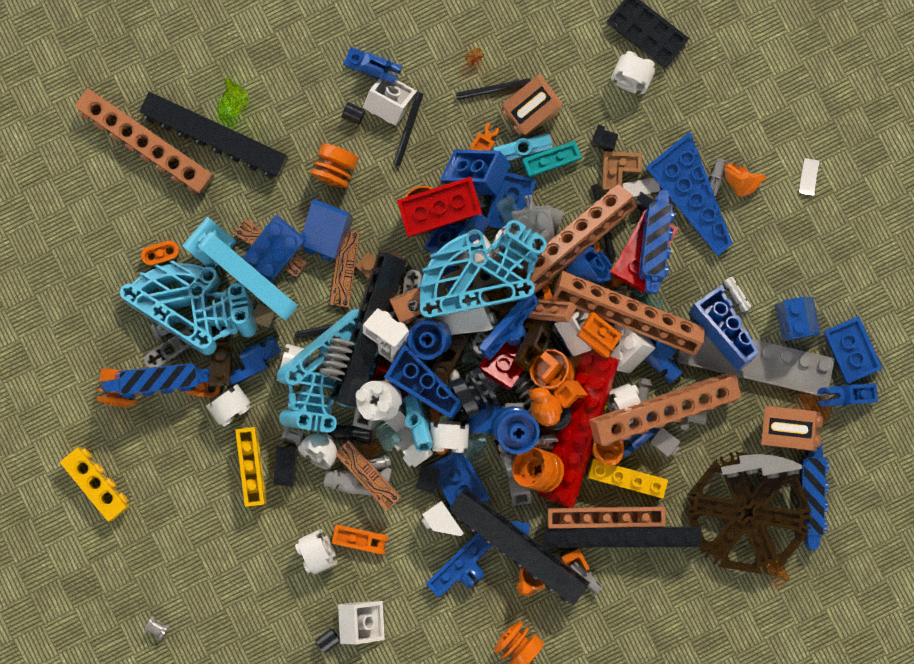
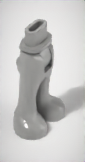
(348, 483)

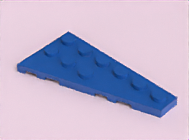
(686, 181)

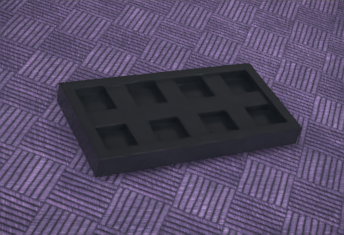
(647, 31)

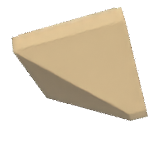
(263, 315)

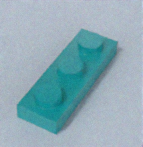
(551, 159)

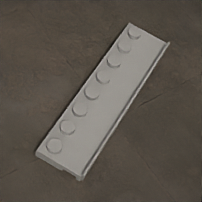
(772, 366)

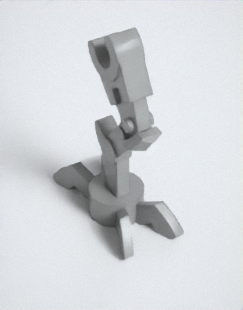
(544, 441)

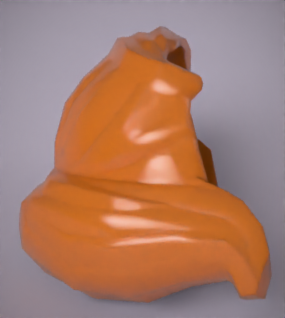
(741, 180)
(545, 406)
(609, 454)
(527, 583)

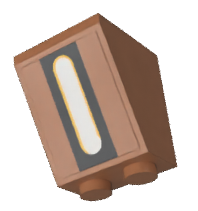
(531, 106)
(791, 428)

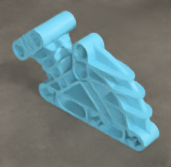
(214, 247)
(517, 249)
(232, 312)
(309, 408)

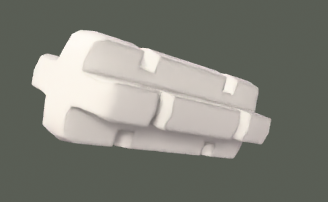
(737, 294)

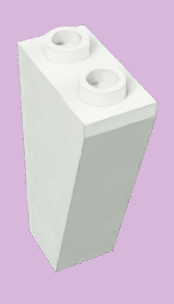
(469, 321)

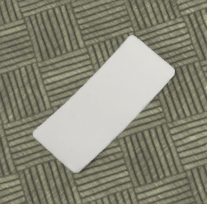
(809, 176)
(646, 186)

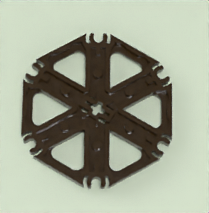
(755, 529)

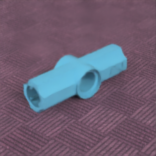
(535, 145)
(417, 423)

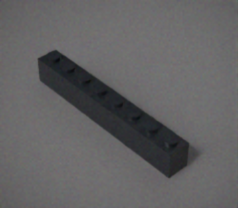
(213, 135)
(380, 288)
(623, 537)
(519, 546)

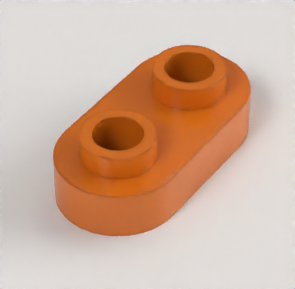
(160, 252)
(203, 390)

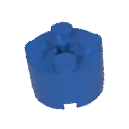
(591, 267)
(424, 347)
(483, 422)

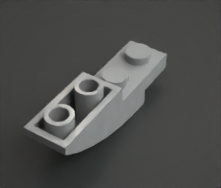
(770, 466)

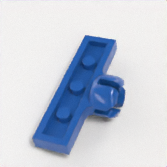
(510, 328)
(460, 567)

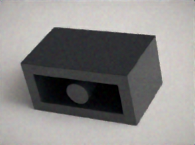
(285, 466)

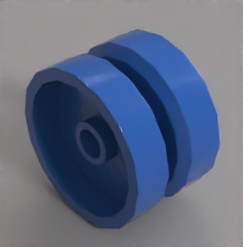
(506, 432)

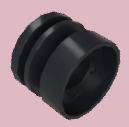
(474, 392)

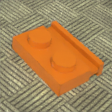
(599, 335)

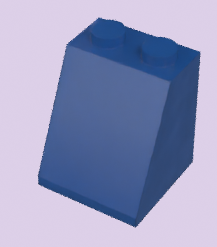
(325, 230)
(797, 318)

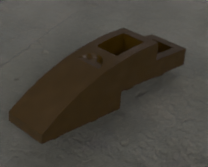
(534, 342)
(221, 360)
(447, 362)

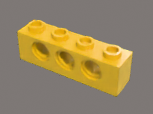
(72, 465)
(251, 466)
(627, 478)

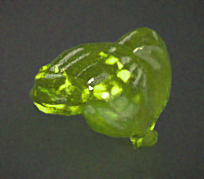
(232, 100)

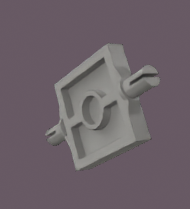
(537, 219)

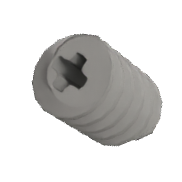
(336, 358)
(523, 385)

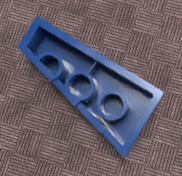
(724, 328)
(420, 381)

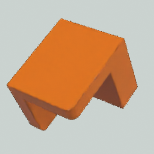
(548, 368)
(569, 392)
(575, 555)

